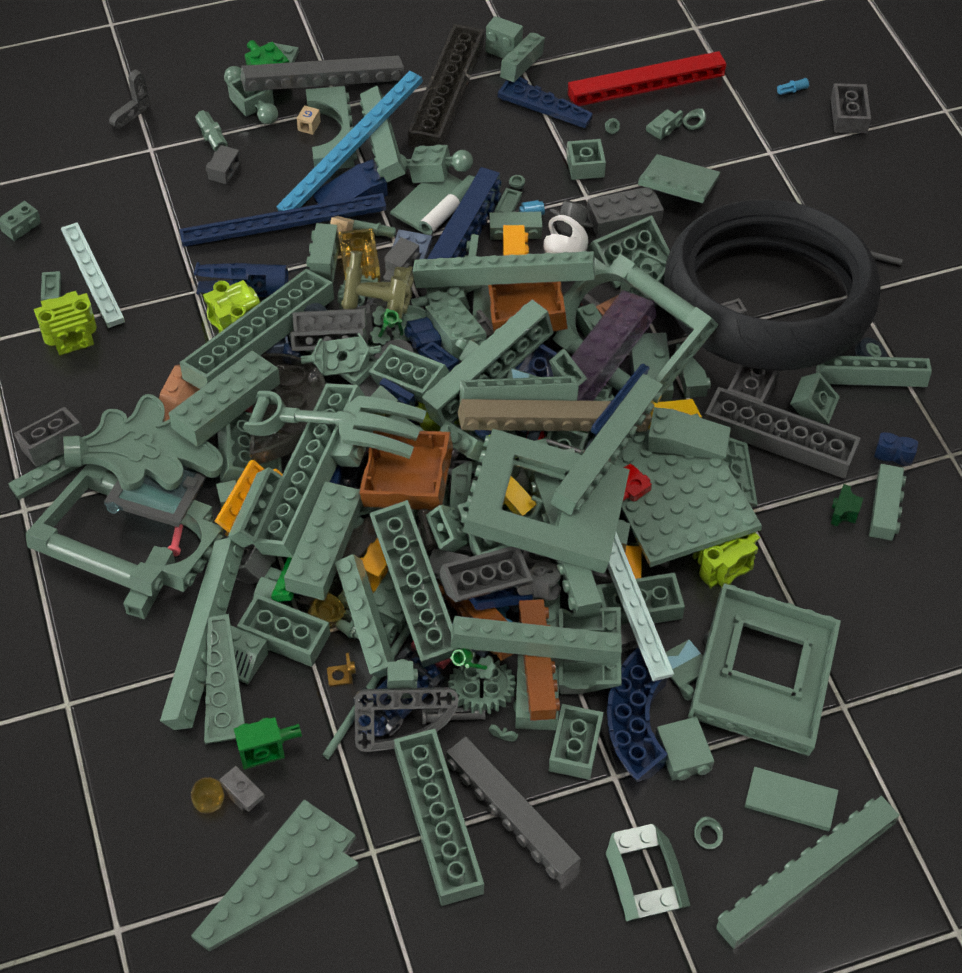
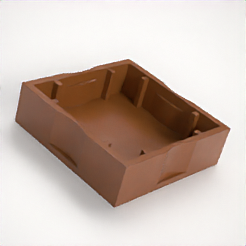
(510, 298)
(419, 480)

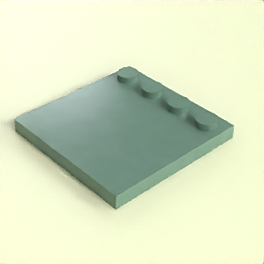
(679, 178)

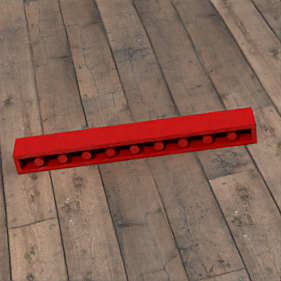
(646, 79)

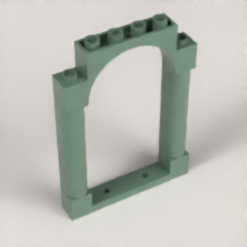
(628, 272)
(140, 577)

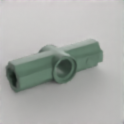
(210, 130)

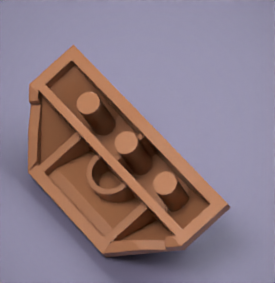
(175, 391)

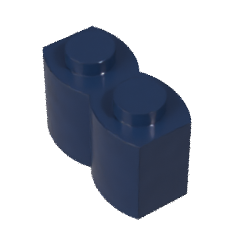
(421, 333)
(896, 449)

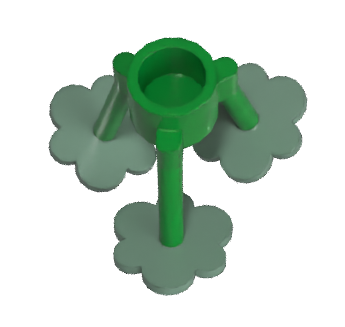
(389, 319)
(465, 657)

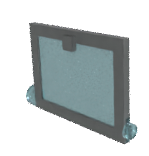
(156, 502)

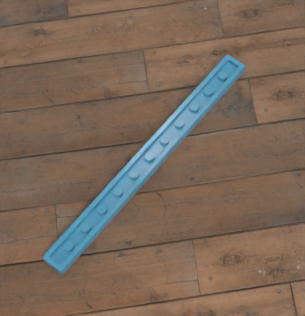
(351, 142)

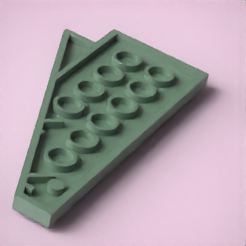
(293, 865)

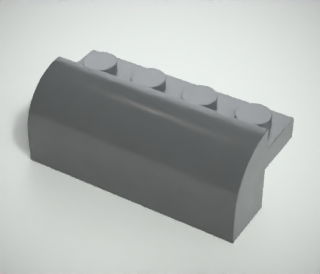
(328, 325)

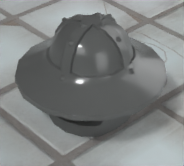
(575, 211)

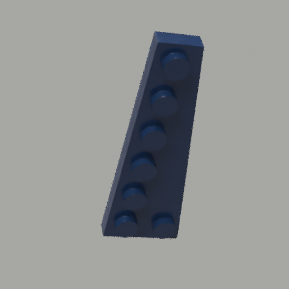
(534, 98)

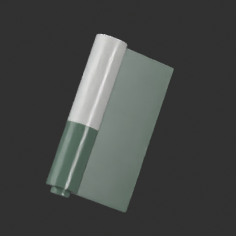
(432, 203)

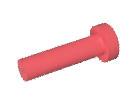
(176, 540)

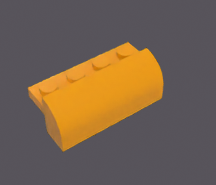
(235, 500)

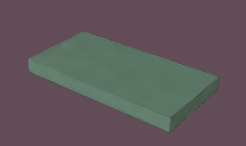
(791, 799)

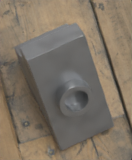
(241, 789)

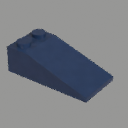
(354, 183)

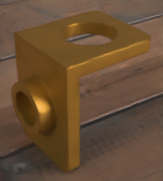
(348, 670)

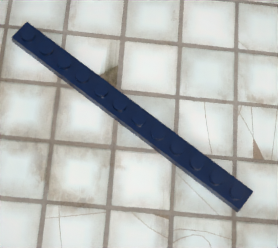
(282, 219)

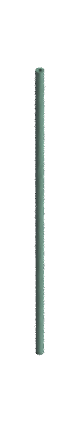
(371, 685)

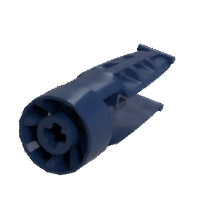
(261, 277)

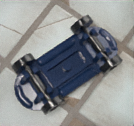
(390, 720)

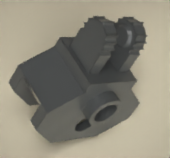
(542, 581)

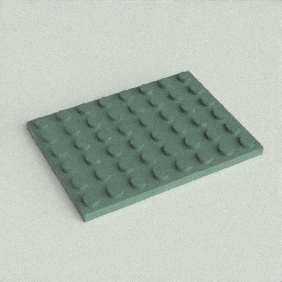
(689, 505)

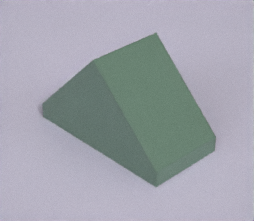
(564, 365)

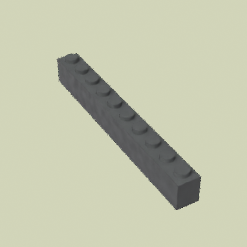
(321, 73)

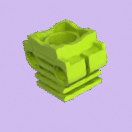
(67, 322)
(727, 560)

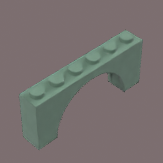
(332, 102)

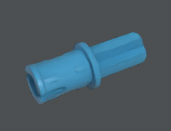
(793, 86)

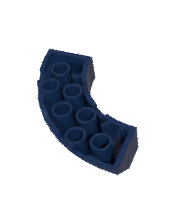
(630, 719)

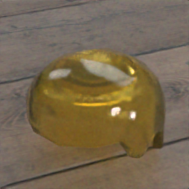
(207, 795)

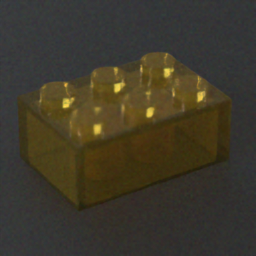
(364, 242)

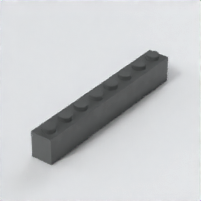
(513, 810)

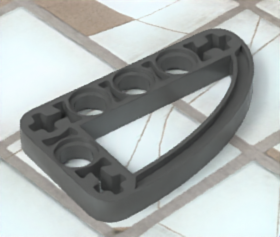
(416, 703)

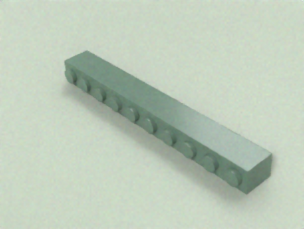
(504, 269)
(607, 445)
(577, 580)
(192, 664)
(806, 872)

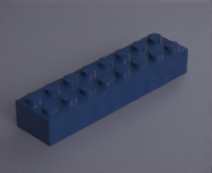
(469, 215)

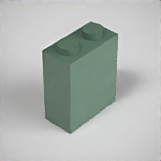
(685, 748)

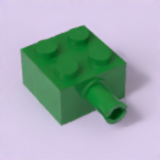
(264, 55)
(263, 741)

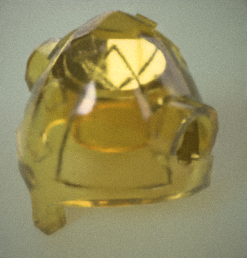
(328, 610)

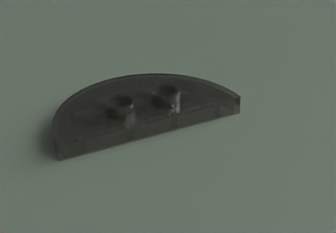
(298, 388)

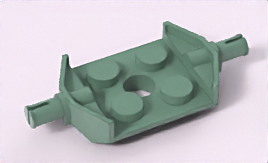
(327, 355)

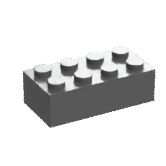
(622, 209)

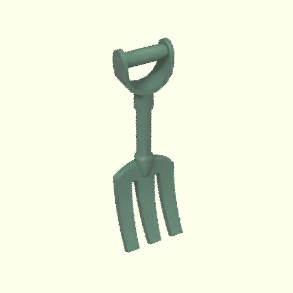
(347, 420)

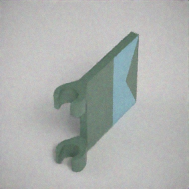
(686, 664)

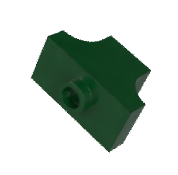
(846, 506)

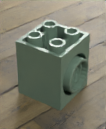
(651, 265)

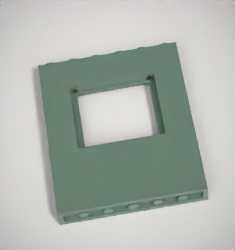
(576, 539)
(753, 704)

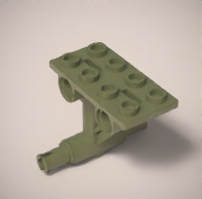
(396, 292)

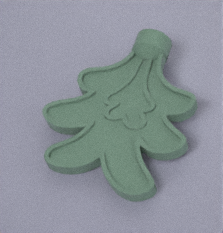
(141, 447)

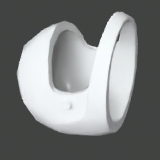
(559, 243)

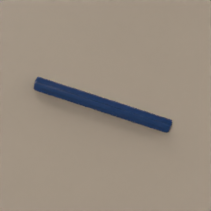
(610, 409)

